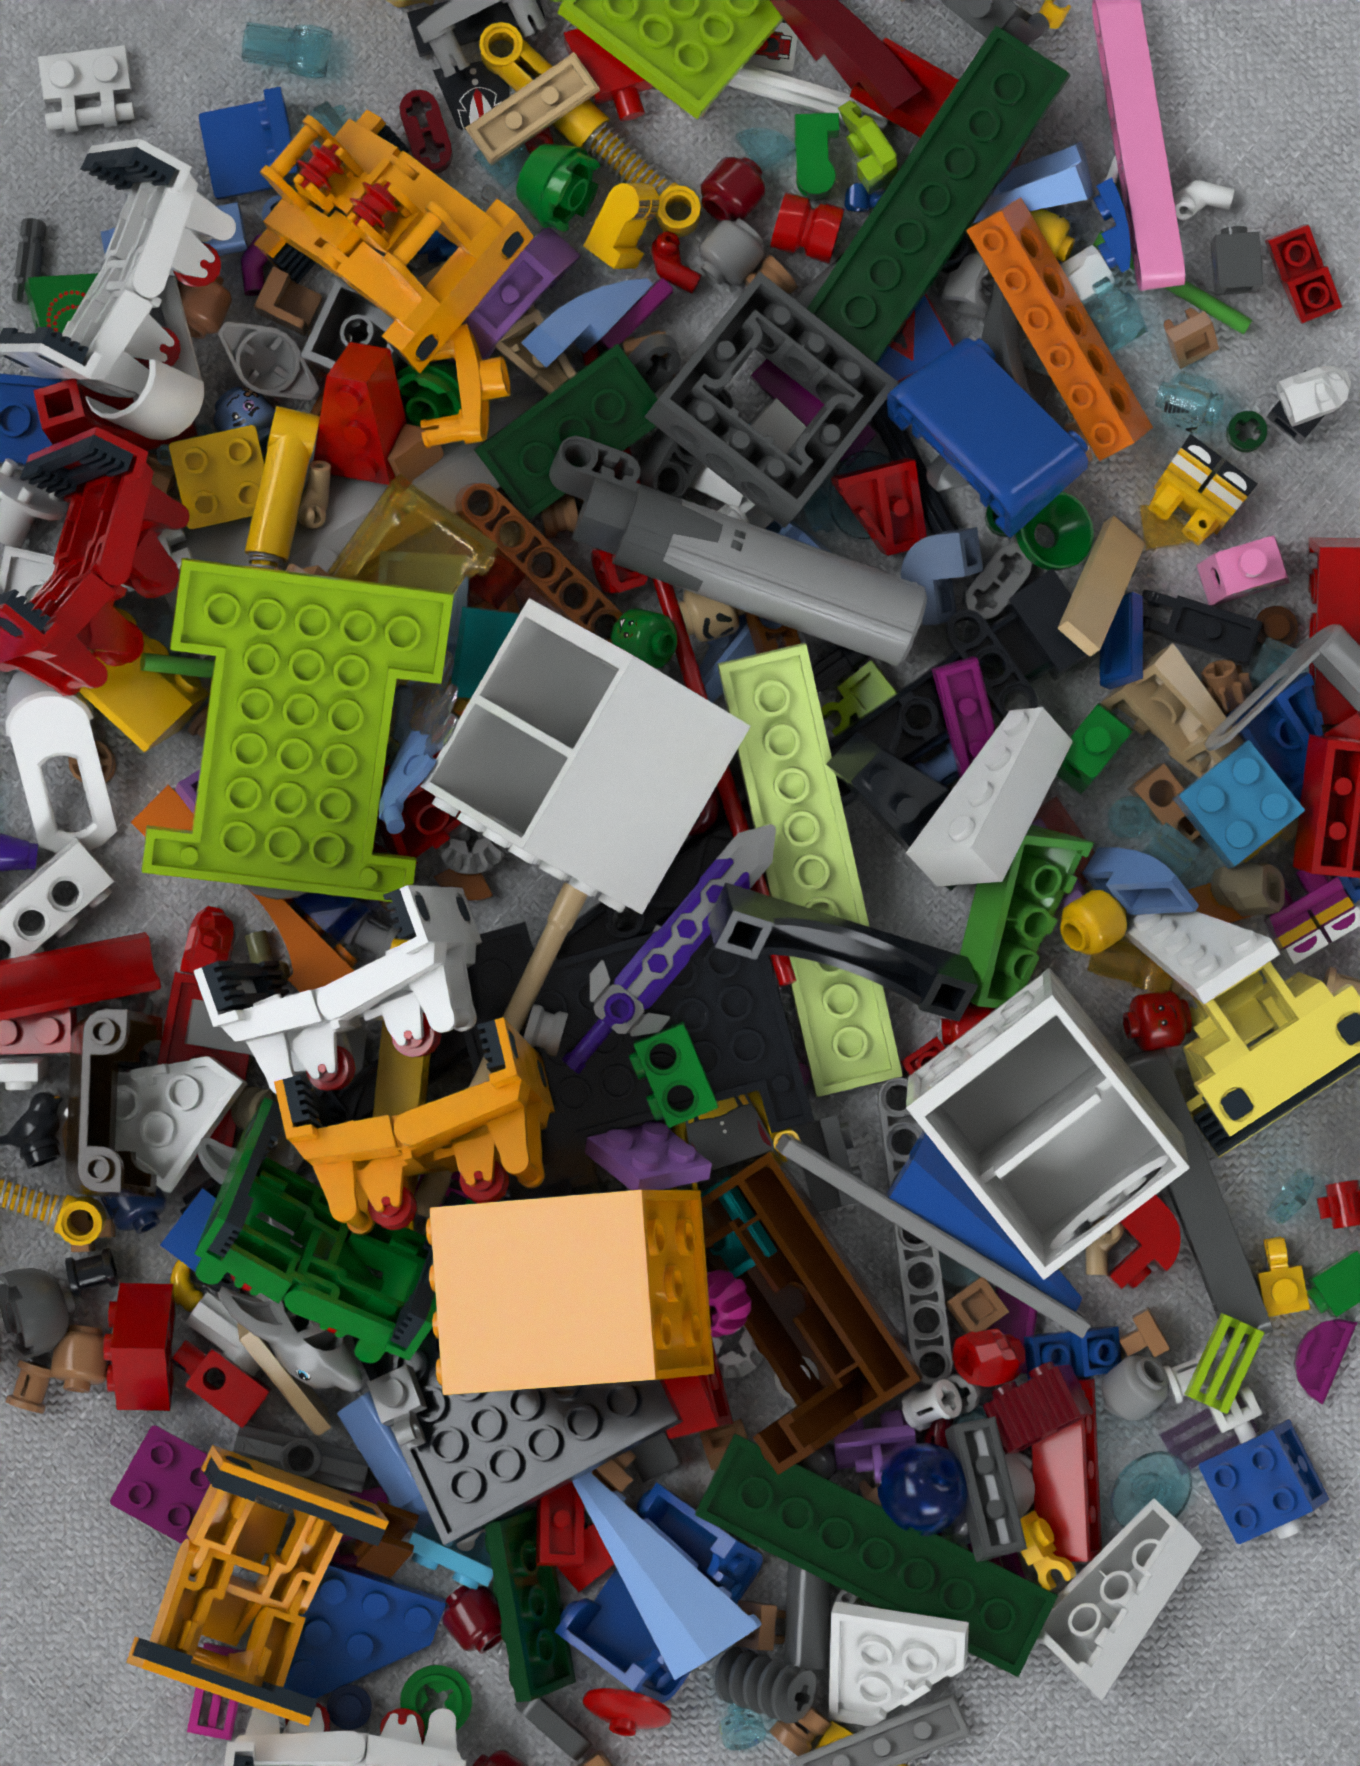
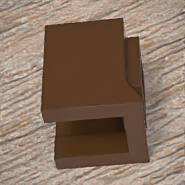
(391, 1550)

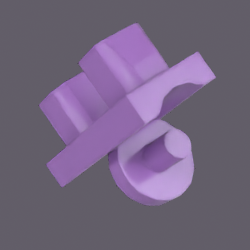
(873, 1447)

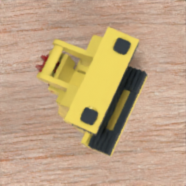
(1255, 1086)

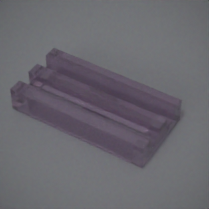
(1168, 1435)

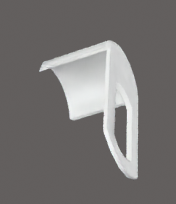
(171, 393)
(49, 726)

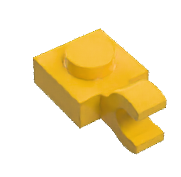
(1282, 1285)
(1040, 1551)

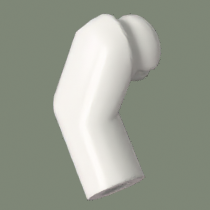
(1200, 194)

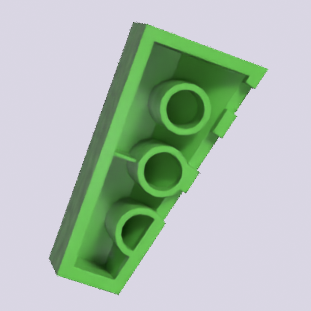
(1016, 914)

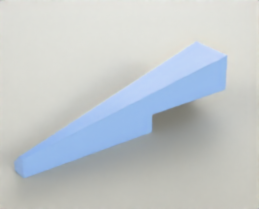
(679, 1604)

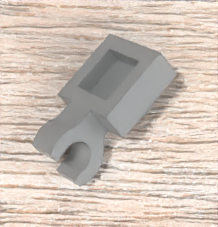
(397, 1402)

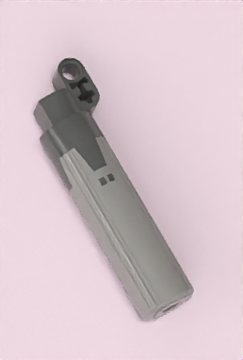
(735, 558)

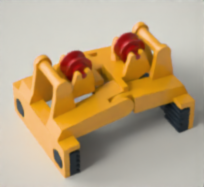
(473, 1131)

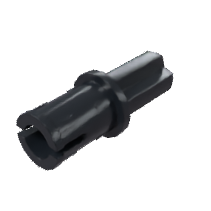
(836, 666)

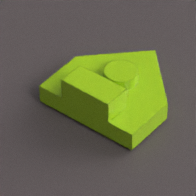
(871, 145)

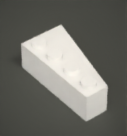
(993, 802)
(1119, 1596)

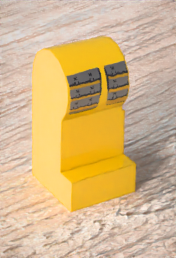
(622, 224)

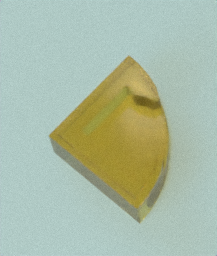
(1160, 532)

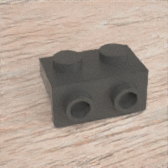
(831, 1141)

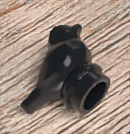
(36, 1131)

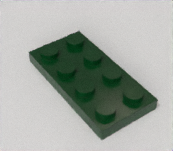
(598, 402)
(528, 1608)

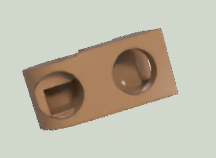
(1157, 790)

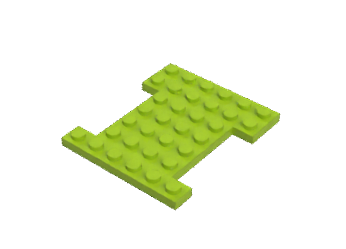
(296, 725)

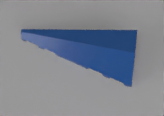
(940, 1196)

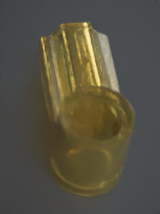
(1130, 964)

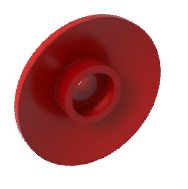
(626, 1710)

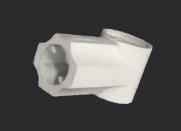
(218, 1326)

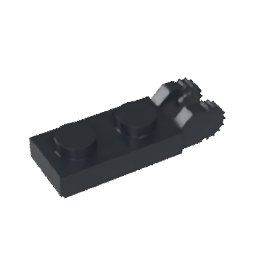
(1204, 627)

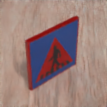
(917, 342)

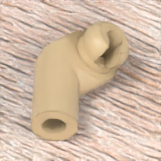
(316, 495)
(1097, 1252)

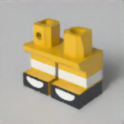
(1181, 484)

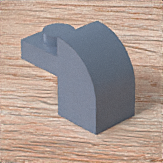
(935, 562)

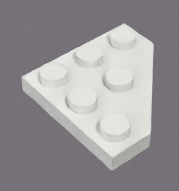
(168, 1112)
(888, 1659)

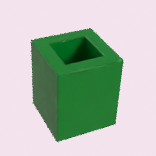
(1336, 1285)

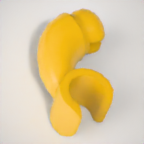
(184, 1291)

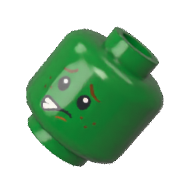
(646, 636)

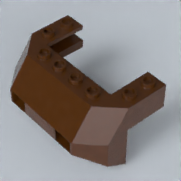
(810, 1306)

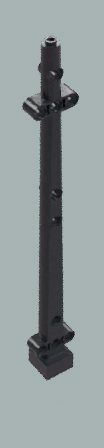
(1022, 640)

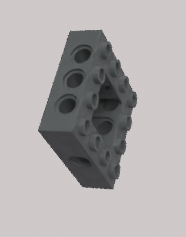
(808, 353)

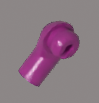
(252, 269)

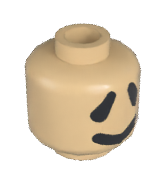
(708, 617)

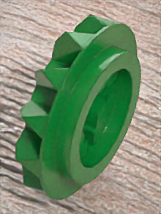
(439, 1678)

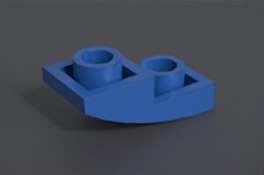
(1116, 247)
(1089, 1356)

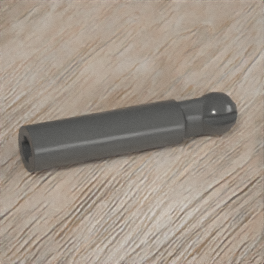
(809, 1596)

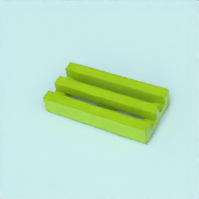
(1239, 1371)

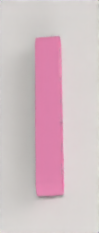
(1138, 143)

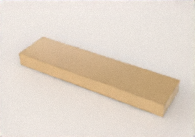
(1101, 586)

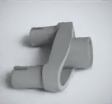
(439, 26)

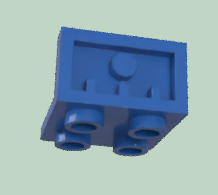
(243, 141)
(1264, 1482)

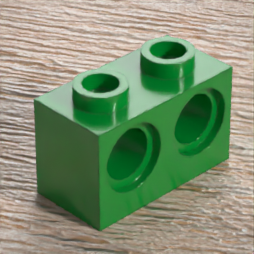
(684, 1071)

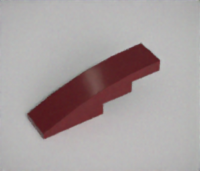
(852, 48)

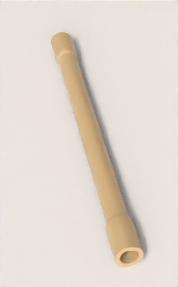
(559, 923)

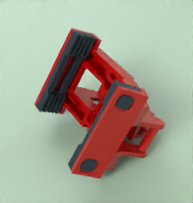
(103, 544)

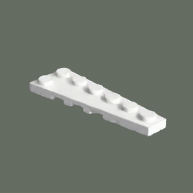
(1200, 949)

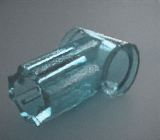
(300, 49)

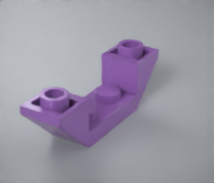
(521, 285)

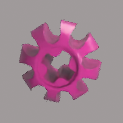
(727, 1303)

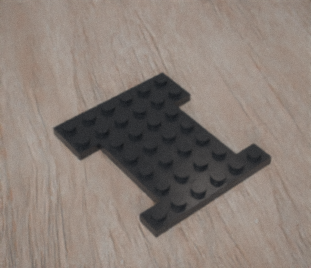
(720, 996)

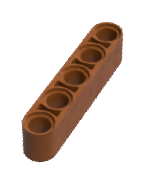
(522, 553)

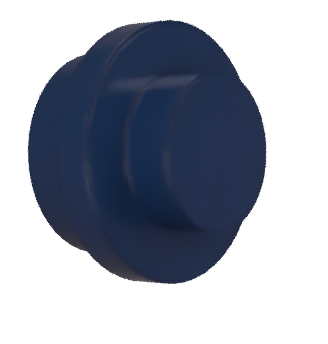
(349, 1707)

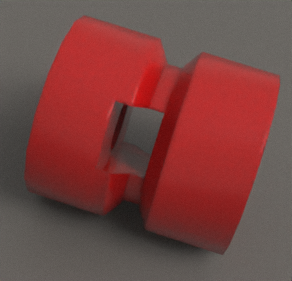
(807, 227)

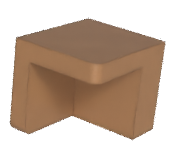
(287, 302)

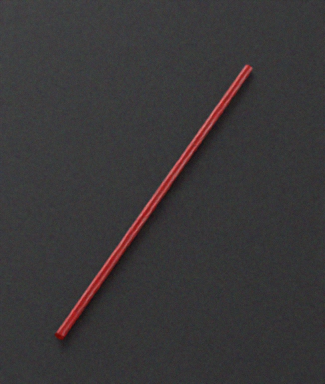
(694, 682)

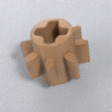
(1226, 684)

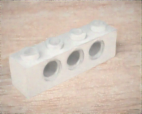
(72, 864)

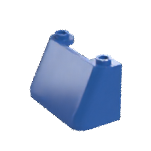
(989, 432)
(611, 1625)

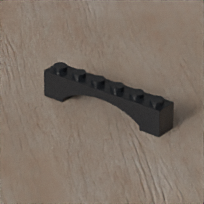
(764, 925)

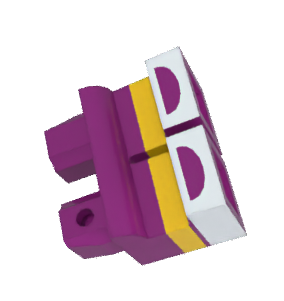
(1323, 906)

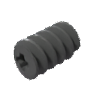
(765, 1685)

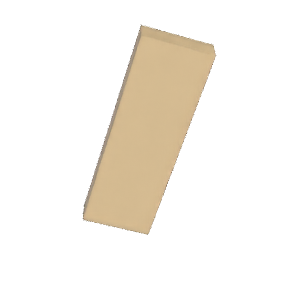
(532, 109)
(296, 1392)

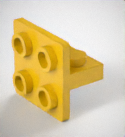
(218, 475)

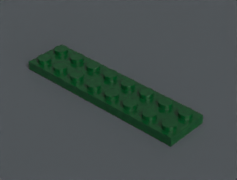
(938, 193)
(872, 1557)

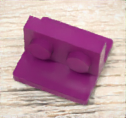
(163, 1484)

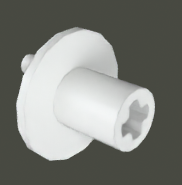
(23, 504)

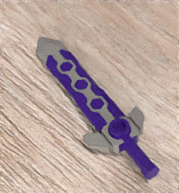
(669, 948)

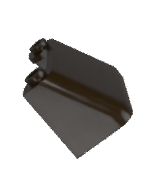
(95, 1050)

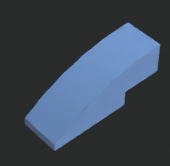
(584, 319)
(1138, 882)

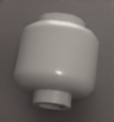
(731, 252)
(1135, 1387)

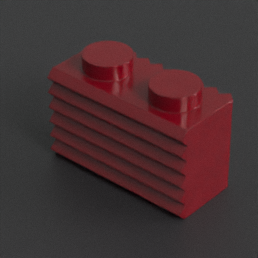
(1038, 1406)

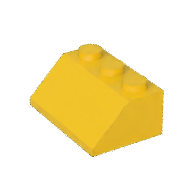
(146, 703)

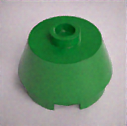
(557, 184)
(429, 393)

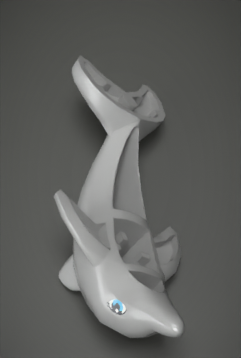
(297, 1342)

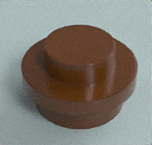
(1277, 624)

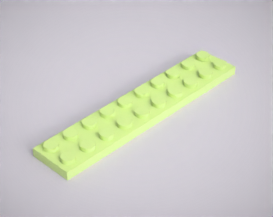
(813, 862)

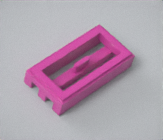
(210, 1729)

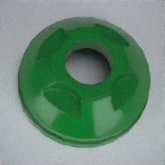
(1071, 531)

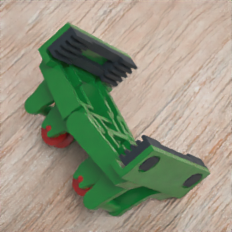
(334, 1290)

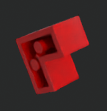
(141, 1346)

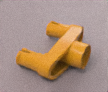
(478, 384)

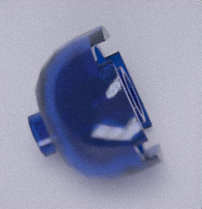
(923, 1488)

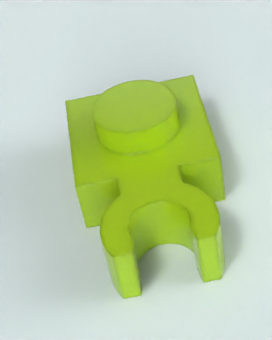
(861, 694)

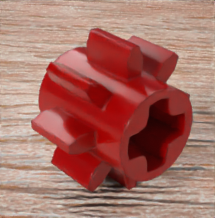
(1341, 1204)

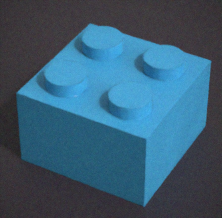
(1238, 804)

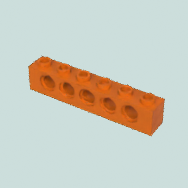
(1060, 329)

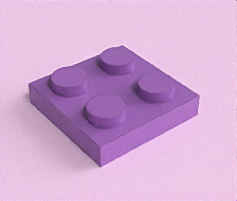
(648, 1157)

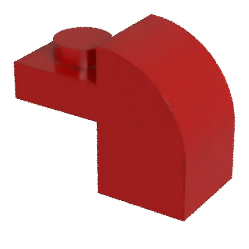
(1157, 1239)

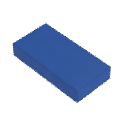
(1123, 647)

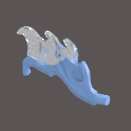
(422, 730)

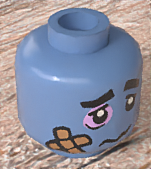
(243, 408)

